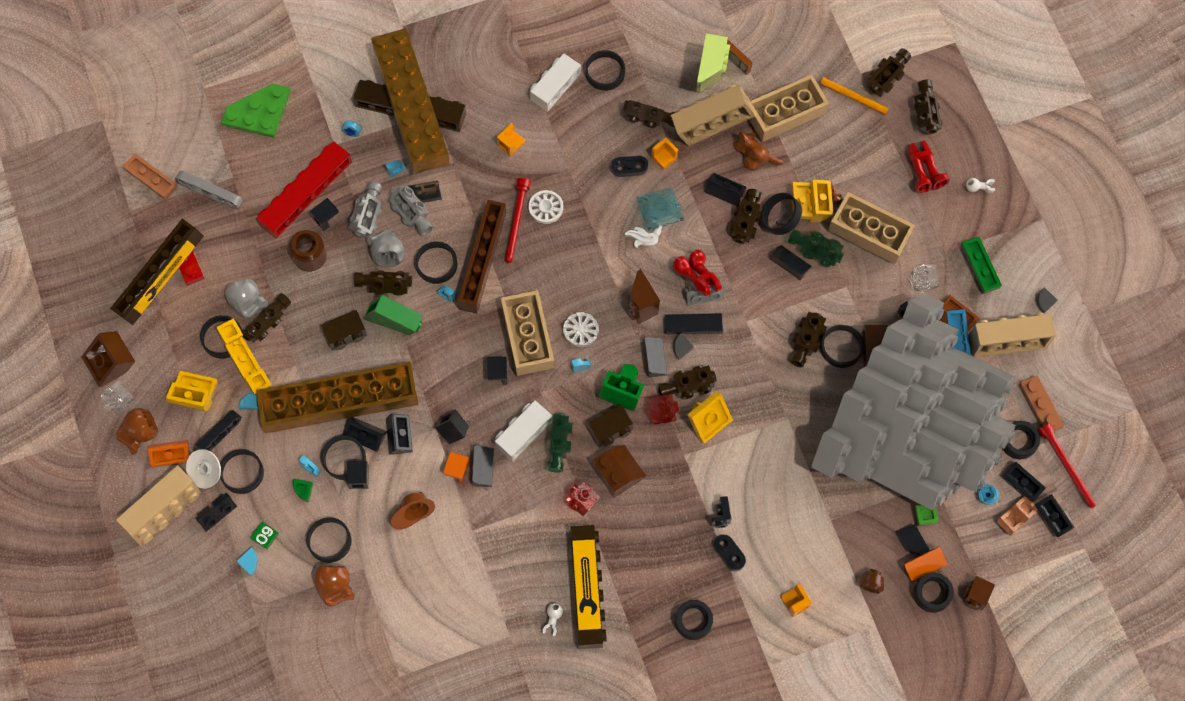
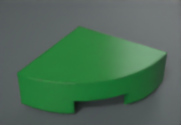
(303, 489)

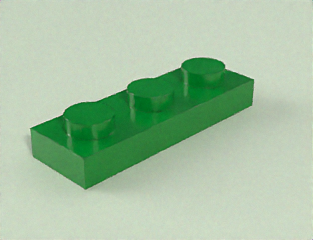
(981, 265)

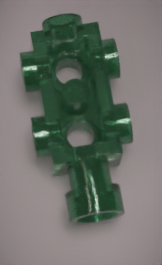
(818, 251)
(559, 443)

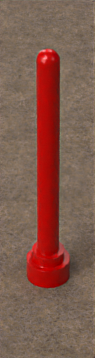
(522, 186)
(1048, 433)

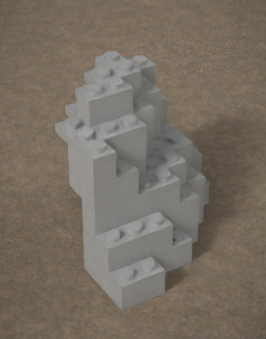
(920, 413)

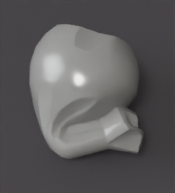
(386, 248)
(245, 298)

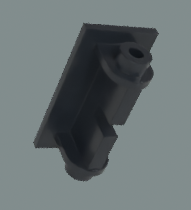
(210, 517)

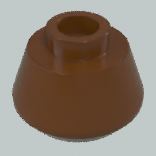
(872, 581)

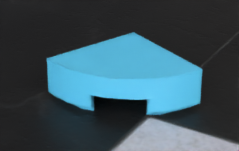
(394, 168)
(447, 293)
(578, 365)
(249, 402)
(309, 466)
(249, 561)

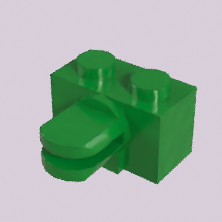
(622, 387)

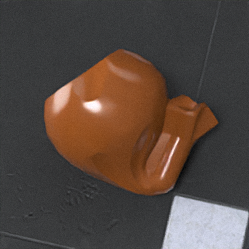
(136, 428)
(333, 584)

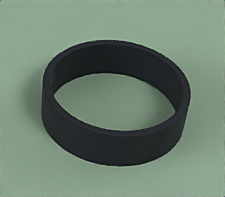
(610, 54)
(770, 203)
(436, 244)
(206, 326)
(853, 331)
(329, 444)
(242, 452)
(320, 522)

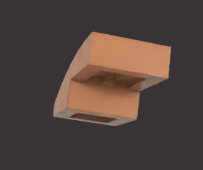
(1017, 515)

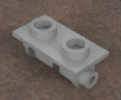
(695, 297)

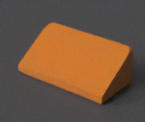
(168, 453)
(925, 563)

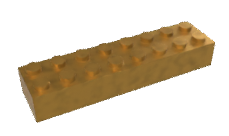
(410, 101)
(337, 397)

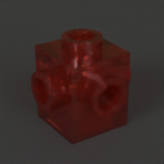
(663, 409)
(582, 498)

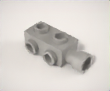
(411, 209)
(366, 211)

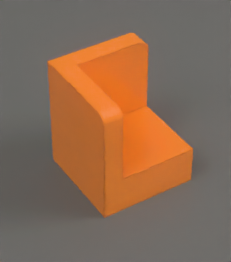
(456, 466)

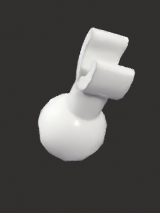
(974, 185)
(553, 616)

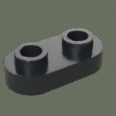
(629, 164)
(729, 552)

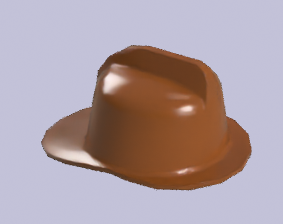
(412, 509)

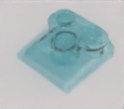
(660, 208)

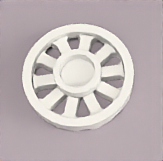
(546, 207)
(581, 329)

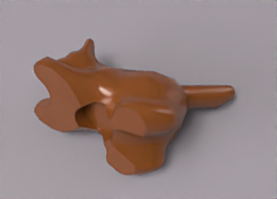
(755, 153)

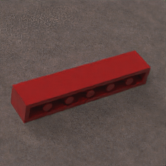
(304, 189)

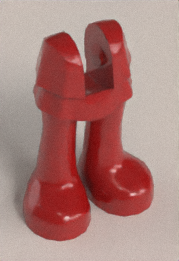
(925, 155)
(696, 263)

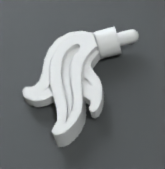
(644, 238)

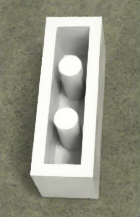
(555, 82)
(523, 430)

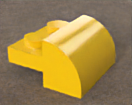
(814, 199)
(192, 391)

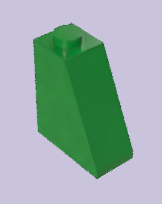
(393, 315)

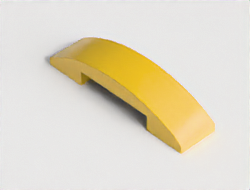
(242, 356)

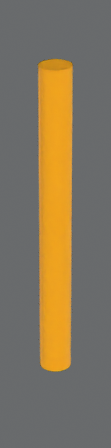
(855, 96)

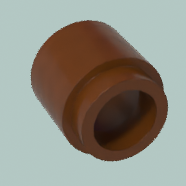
(311, 260)

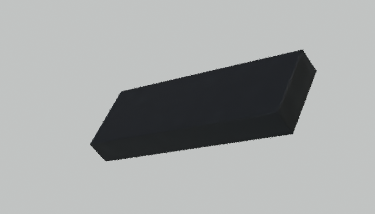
(693, 323)

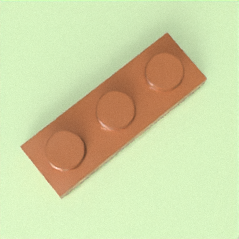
(150, 176)
(1040, 403)

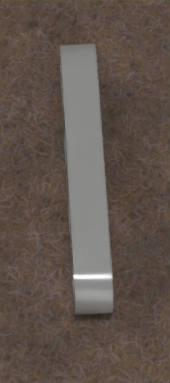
(208, 190)

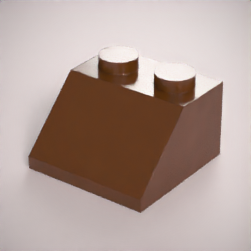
(643, 299)
(107, 358)
(617, 470)

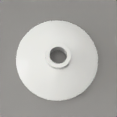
(197, 469)

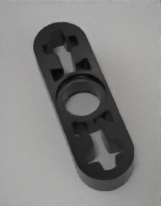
(219, 431)

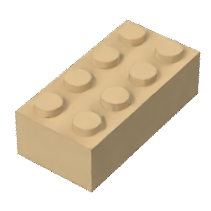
(788, 108)
(713, 115)
(871, 228)
(527, 333)
(1011, 335)
(159, 506)

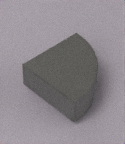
(1046, 300)
(682, 346)

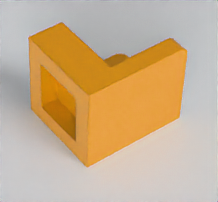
(509, 140)
(664, 153)
(796, 600)

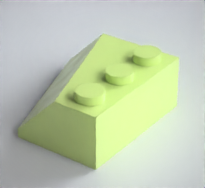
(713, 61)

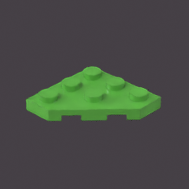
(258, 112)

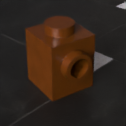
(978, 593)

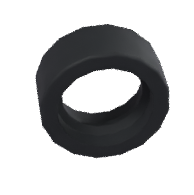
(1035, 437)
(941, 579)
(692, 604)

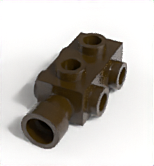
(881, 80)
(926, 113)
(644, 114)
(745, 218)
(388, 284)
(264, 322)
(810, 332)
(694, 385)

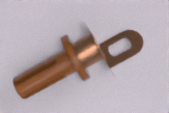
(835, 198)

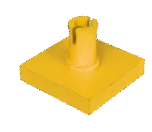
(710, 417)

